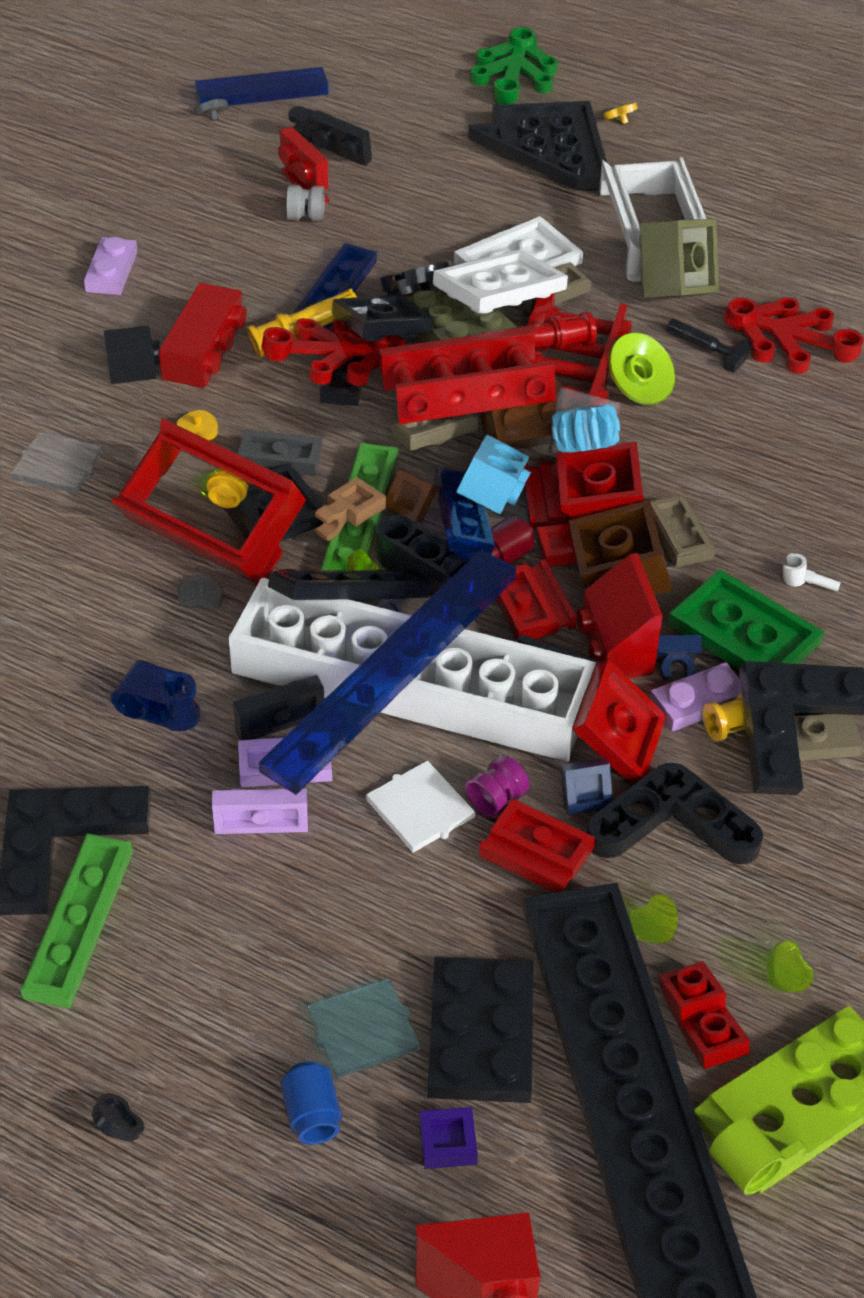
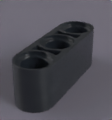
(417, 550)

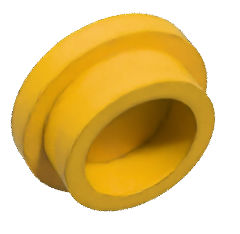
(226, 489)

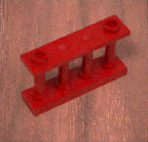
(466, 375)
(600, 376)

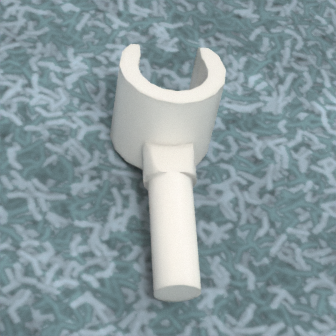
(796, 574)

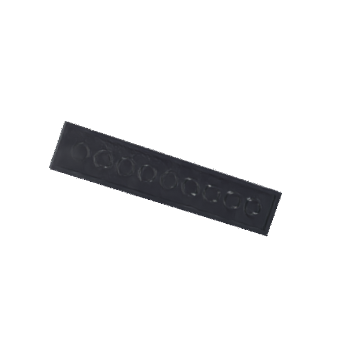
(634, 1099)

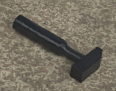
(736, 356)

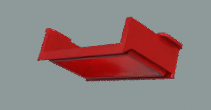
(260, 550)

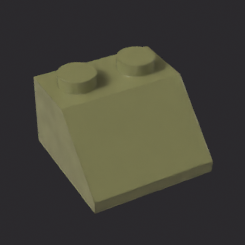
(679, 257)

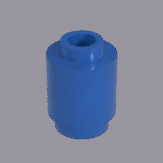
(311, 1102)

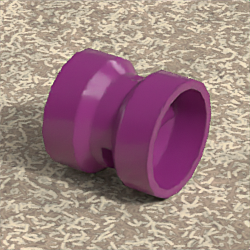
(501, 783)

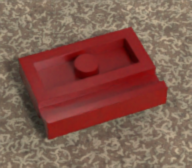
(303, 161)
(543, 496)
(535, 603)
(536, 846)

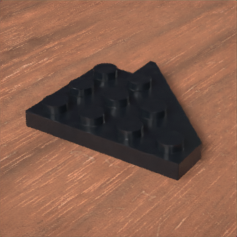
(548, 138)

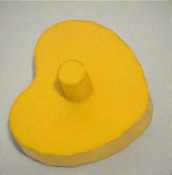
(621, 111)
(200, 423)

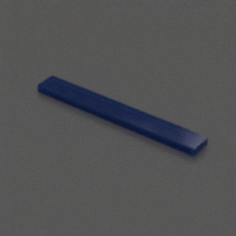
(386, 672)

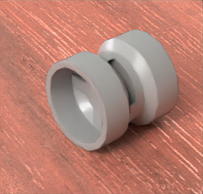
(297, 203)

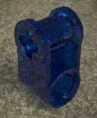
(152, 694)

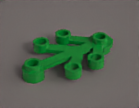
(519, 43)

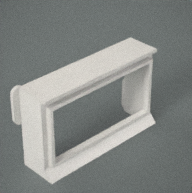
(650, 179)

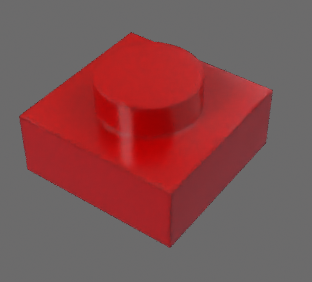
(556, 544)

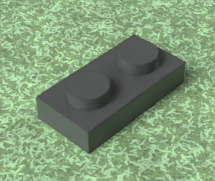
(278, 449)

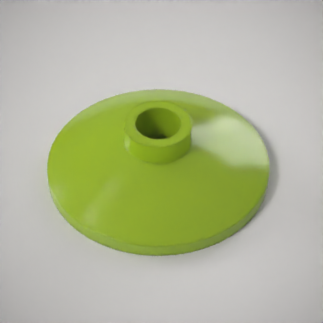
(641, 369)

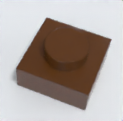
(410, 496)

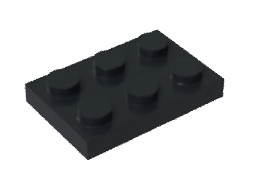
(481, 1030)

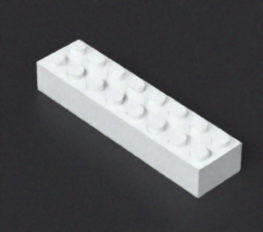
(471, 688)

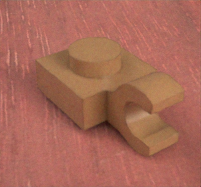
(351, 503)

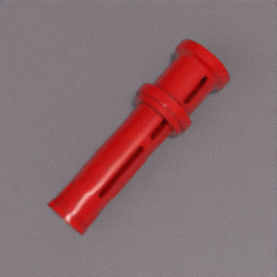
(563, 332)

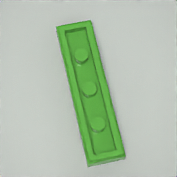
(77, 921)

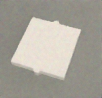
(420, 806)

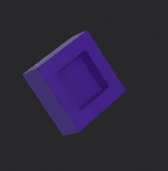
(448, 1138)

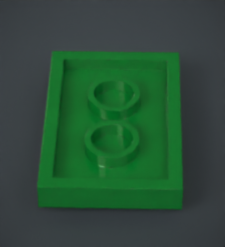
(744, 624)

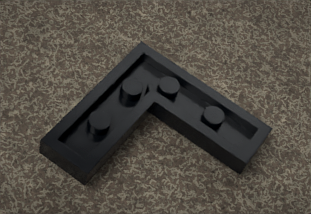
(769, 700)
(40, 816)

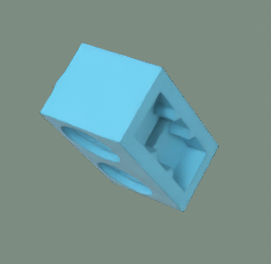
(495, 475)

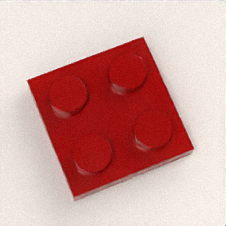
(619, 722)

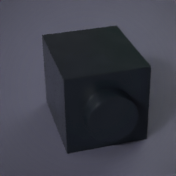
(131, 354)

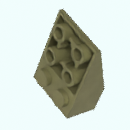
(455, 318)

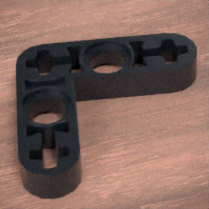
(681, 805)

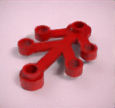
(746, 316)
(338, 345)

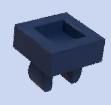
(678, 649)
(586, 785)

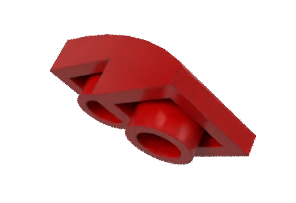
(702, 1015)

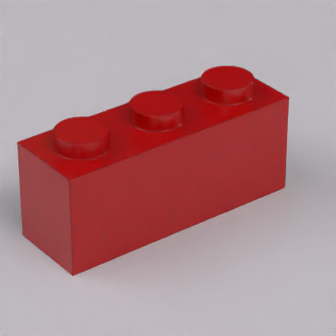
(202, 335)

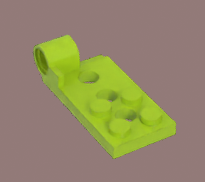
(763, 1158)

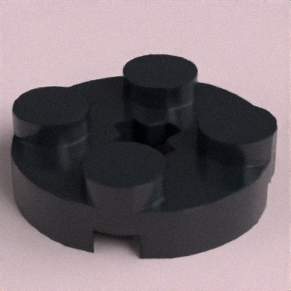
(408, 281)

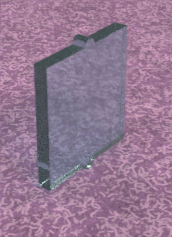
(363, 1028)

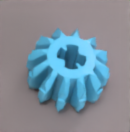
(585, 428)

